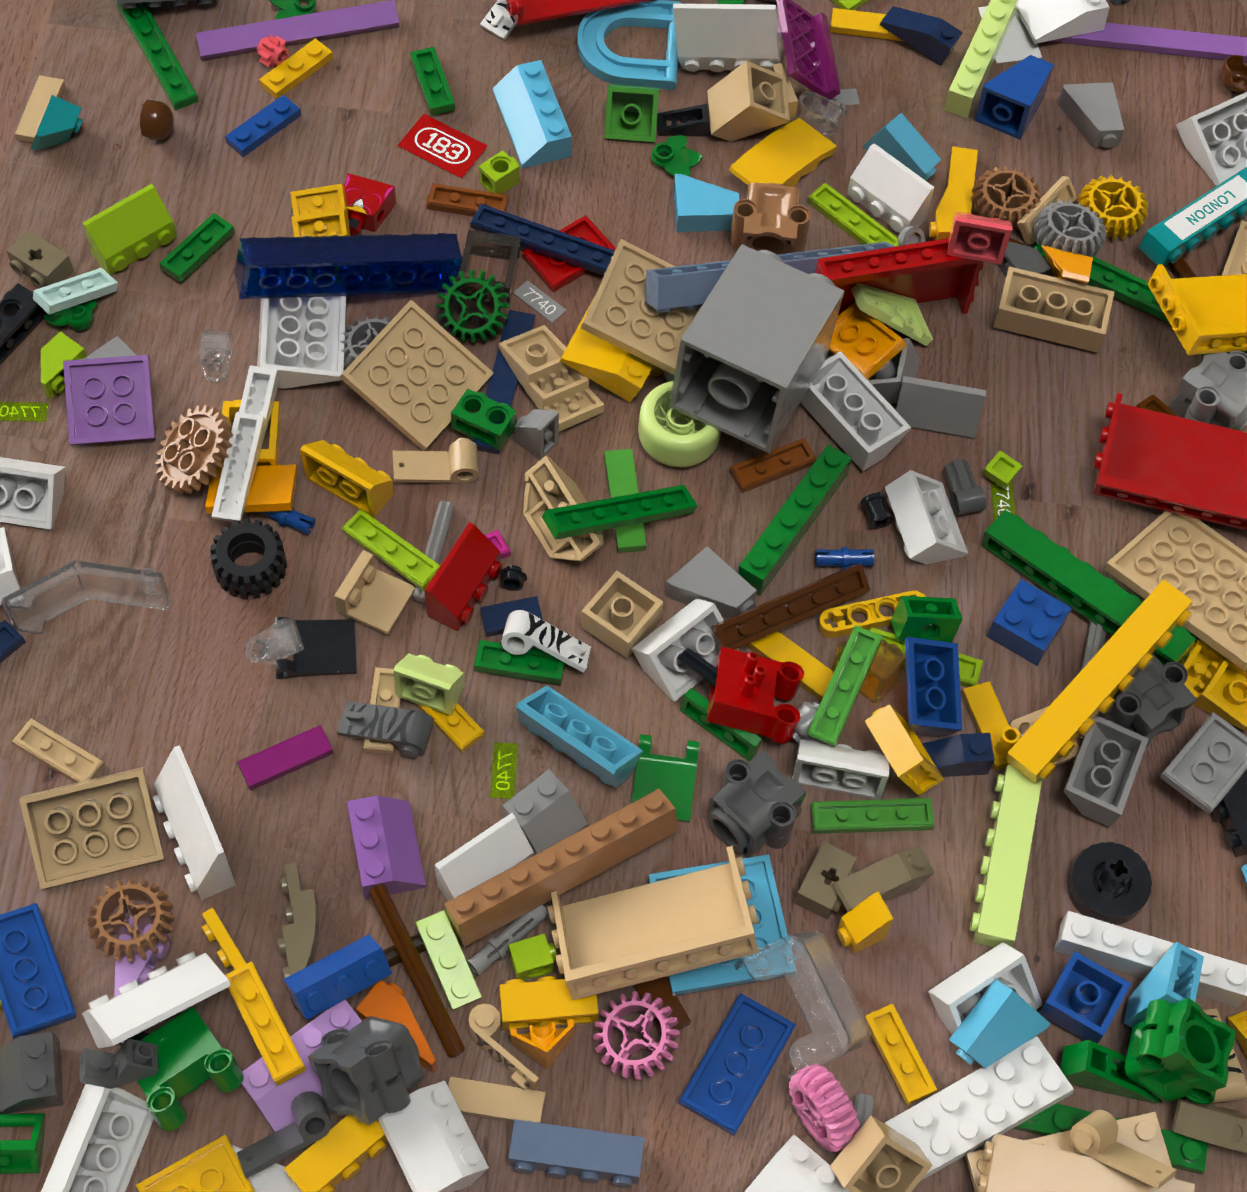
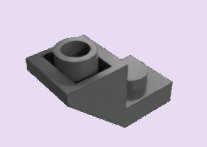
(131, 1063)

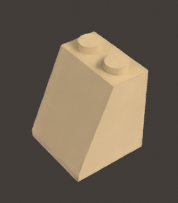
(747, 102)

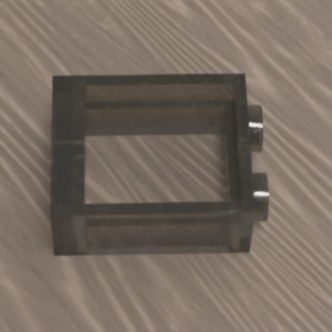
(492, 246)

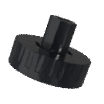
(1117, 871)

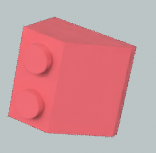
(979, 238)

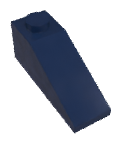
(923, 32)
(962, 754)

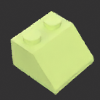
(428, 683)

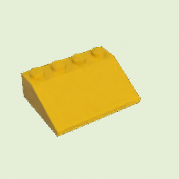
(606, 363)

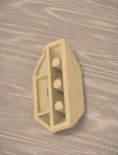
(552, 488)

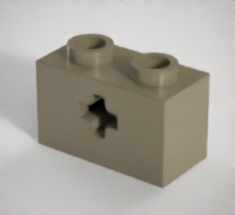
(39, 260)
(817, 895)

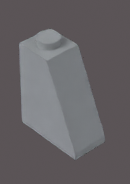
(1094, 112)
(713, 581)

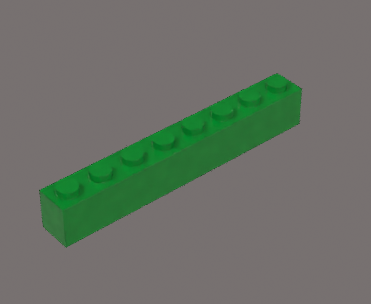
(1072, 580)

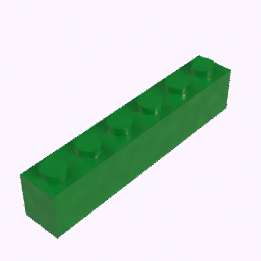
(794, 518)

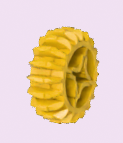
(1116, 203)

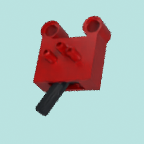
(745, 691)

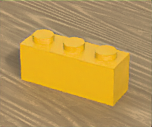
(543, 1003)
(337, 1155)

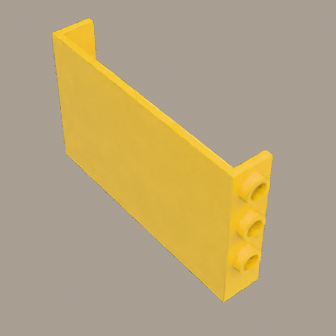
(1204, 311)

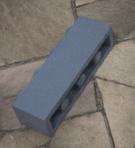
(576, 1152)

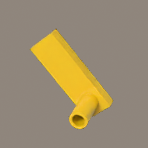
(990, 718)

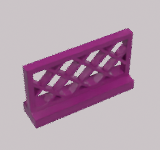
(808, 49)

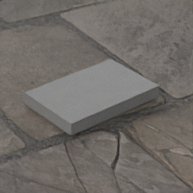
(940, 406)
(1209, 764)

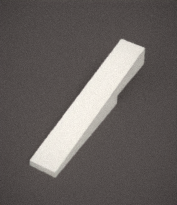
(247, 440)

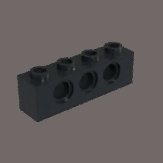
(17, 319)

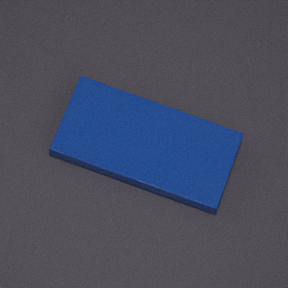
(30, 976)
(737, 1064)

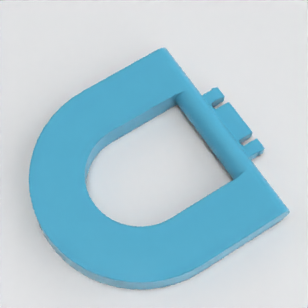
(626, 70)

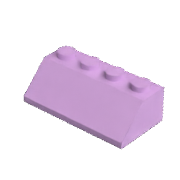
(276, 1101)

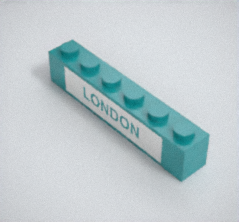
(1197, 221)

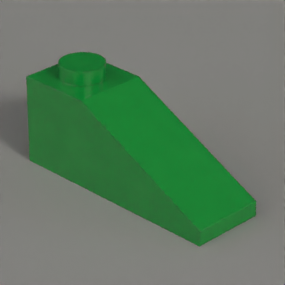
(1101, 1070)

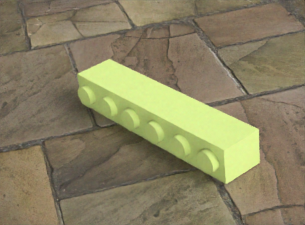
(980, 57)
(1007, 859)

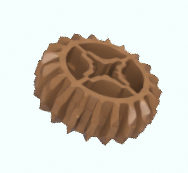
(993, 188)
(119, 922)

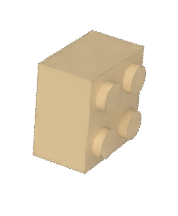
(621, 614)
(880, 1160)

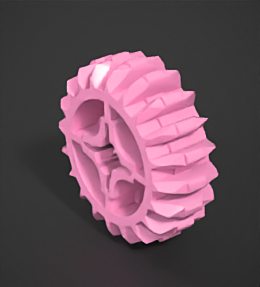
(614, 1019)
(824, 1107)

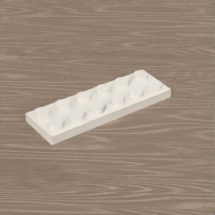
(984, 1105)

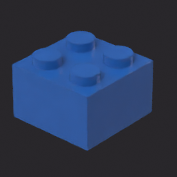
(1029, 622)
(1085, 998)

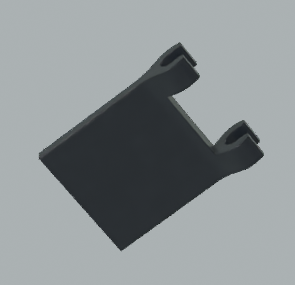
(326, 651)

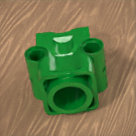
(1179, 1052)

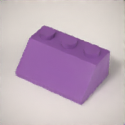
(386, 844)

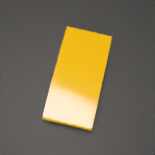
(784, 155)
(320, 212)
(1217, 684)

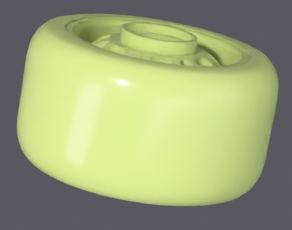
(672, 435)

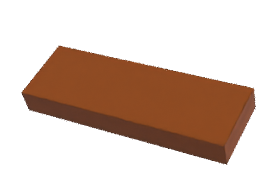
(463, 200)
(772, 466)

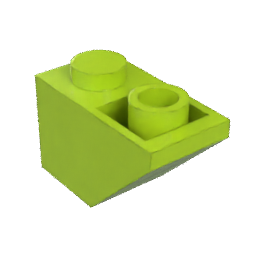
(52, 356)

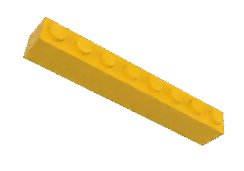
(1099, 681)

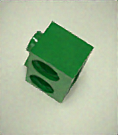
(481, 423)

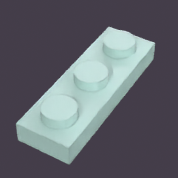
(75, 290)

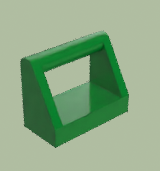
(22, 1155)

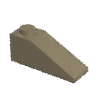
(891, 877)

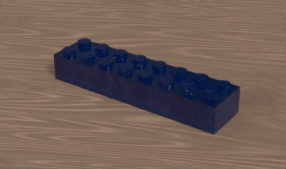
(346, 265)

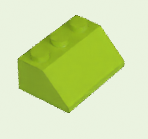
(129, 230)

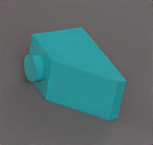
(57, 123)

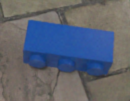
(337, 976)

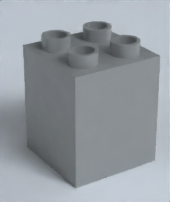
(755, 347)

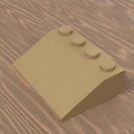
(92, 827)

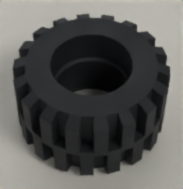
(248, 539)

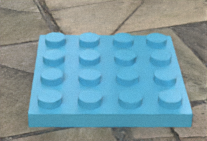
(769, 929)

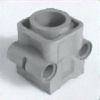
(1215, 391)

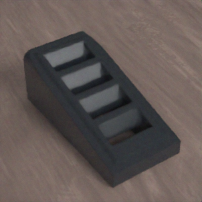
(698, 125)

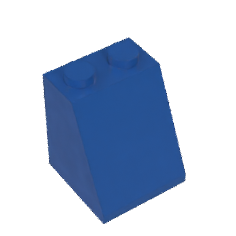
(1014, 96)

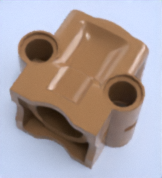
(770, 219)

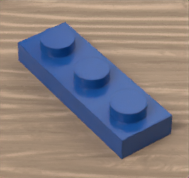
(263, 125)

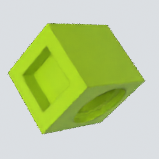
(499, 173)
(532, 957)

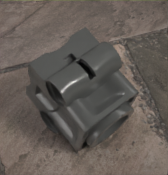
(1154, 700)
(755, 805)
(367, 1069)

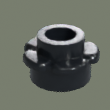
(512, 578)

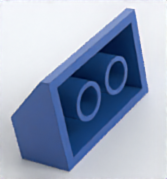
(933, 687)

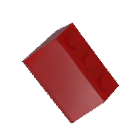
(462, 578)

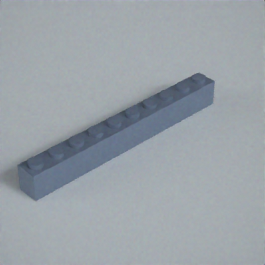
(692, 284)

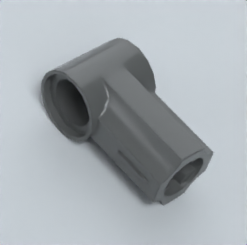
(965, 494)

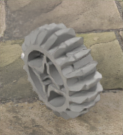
(1070, 228)
(360, 336)

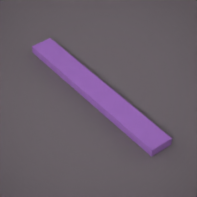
(298, 29)
(1163, 41)

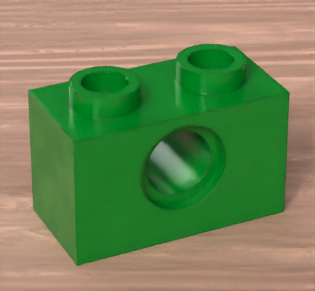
(926, 618)

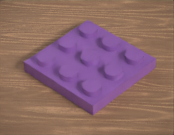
(109, 400)

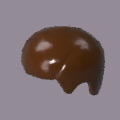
(1234, 74)
(156, 120)

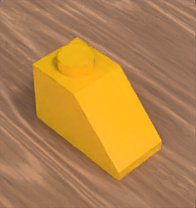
(865, 924)

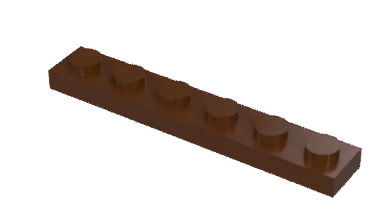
(791, 608)

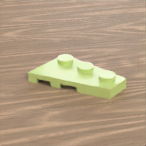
(894, 310)

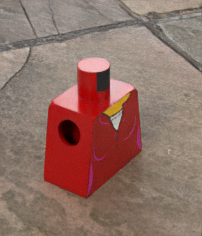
(367, 202)

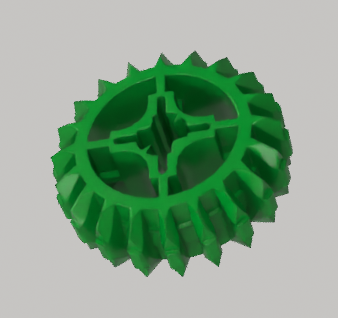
(465, 316)

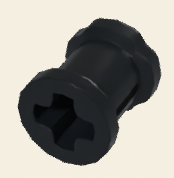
(876, 510)

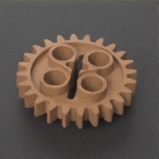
(194, 449)

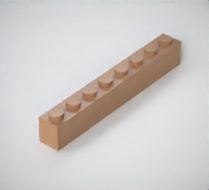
(561, 867)

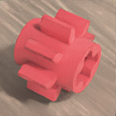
(272, 51)

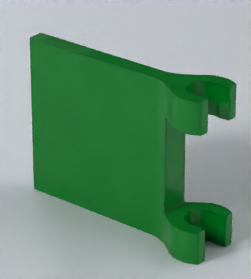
(670, 774)

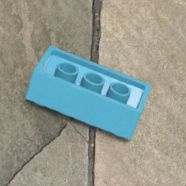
(533, 115)
(579, 735)

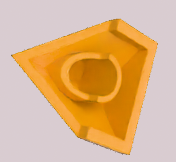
(1069, 265)
(544, 1042)

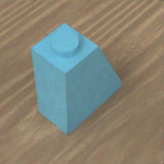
(906, 146)
(702, 205)
(1170, 980)
(996, 1026)

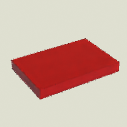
(557, 272)

